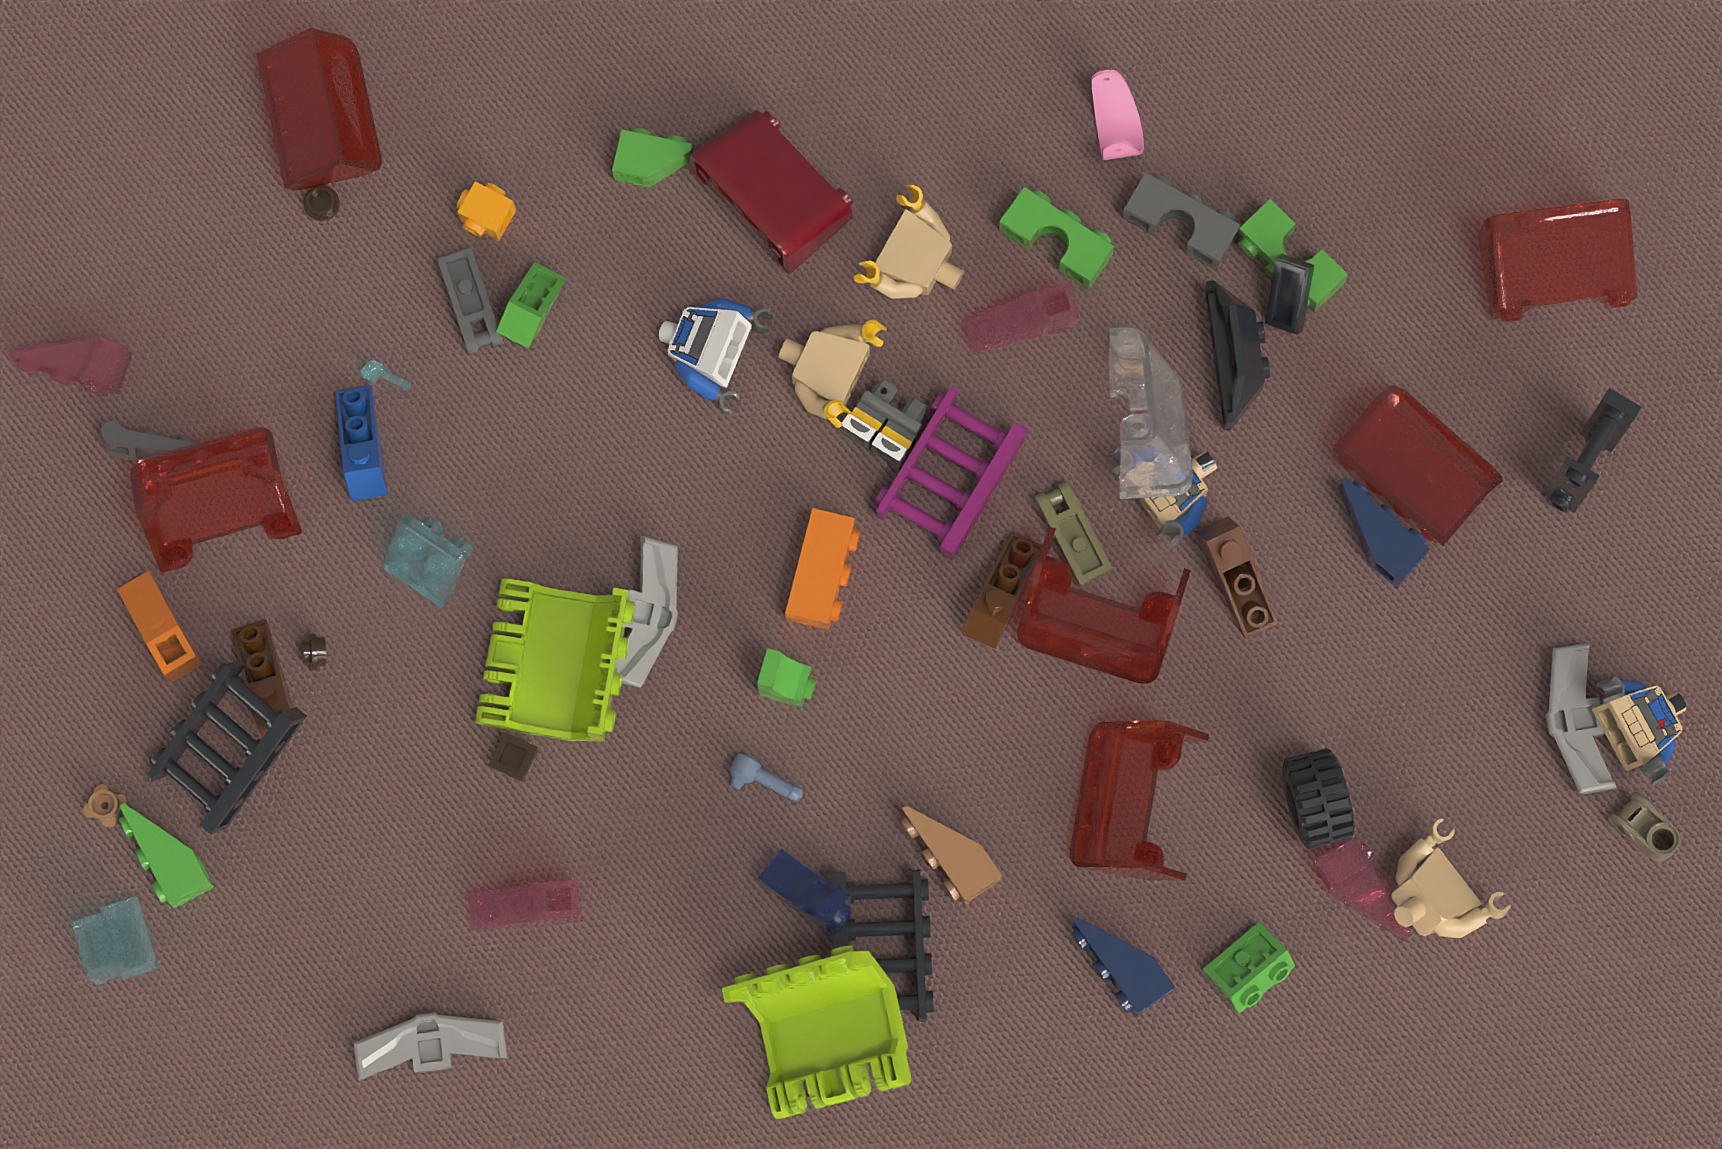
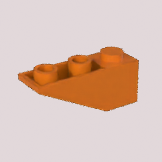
(159, 627)

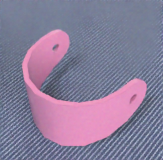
(1116, 116)

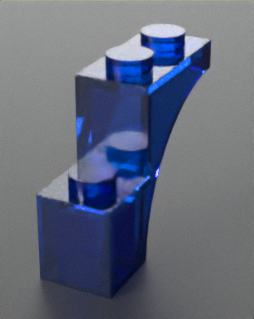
(804, 890)

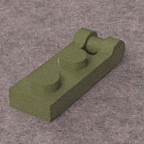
(1074, 534)

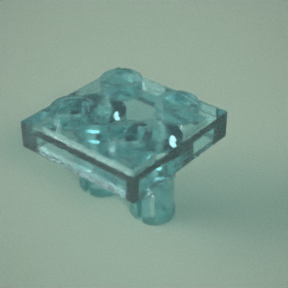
(426, 558)

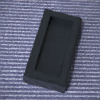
(1289, 294)

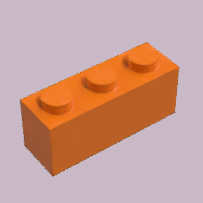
(822, 569)

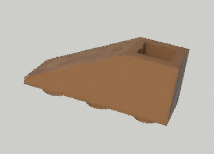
(960, 859)

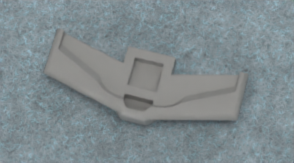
(654, 610)
(1573, 721)
(429, 1042)

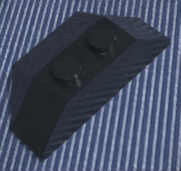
(1236, 352)

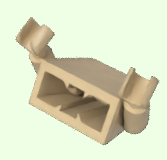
(1434, 893)

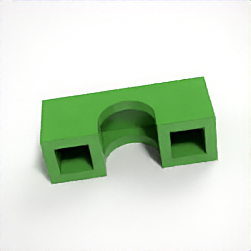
(1034, 217)
(1264, 238)

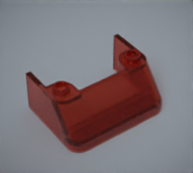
(1094, 628)
(1119, 797)

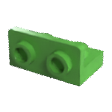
(1250, 967)

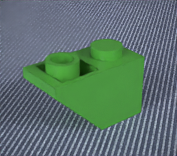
(648, 158)

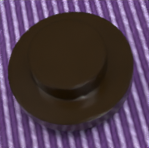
(321, 203)
(314, 651)

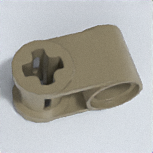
(1644, 826)

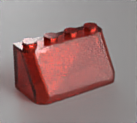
(319, 109)
(1417, 464)

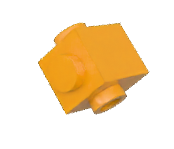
(485, 210)

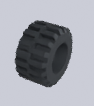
(1318, 798)

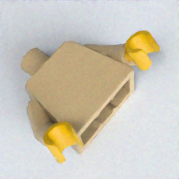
(913, 254)
(830, 366)

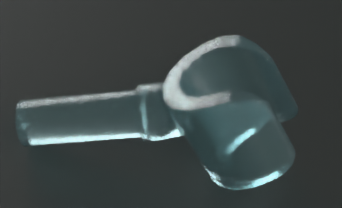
(375, 370)

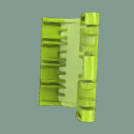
(560, 663)
(825, 1028)

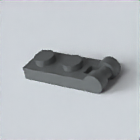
(469, 299)
(137, 445)

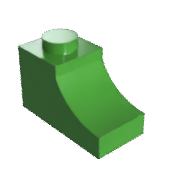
(530, 304)
(785, 679)

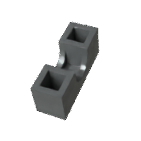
(1158, 201)

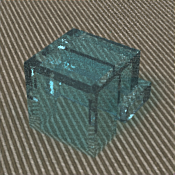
(115, 942)

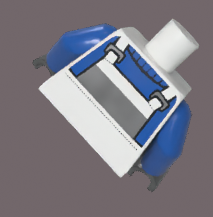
(710, 343)

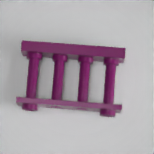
(969, 504)

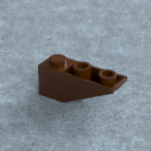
(1237, 576)
(1002, 590)
(263, 668)

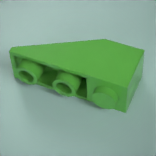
(174, 865)

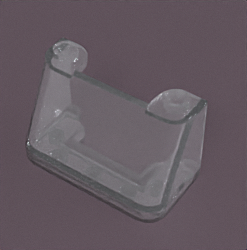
(1155, 443)

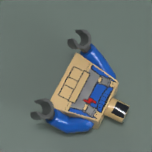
(1178, 513)
(1640, 724)

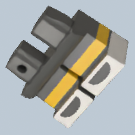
(874, 413)

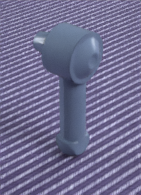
(746, 770)

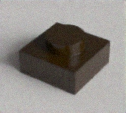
(513, 757)

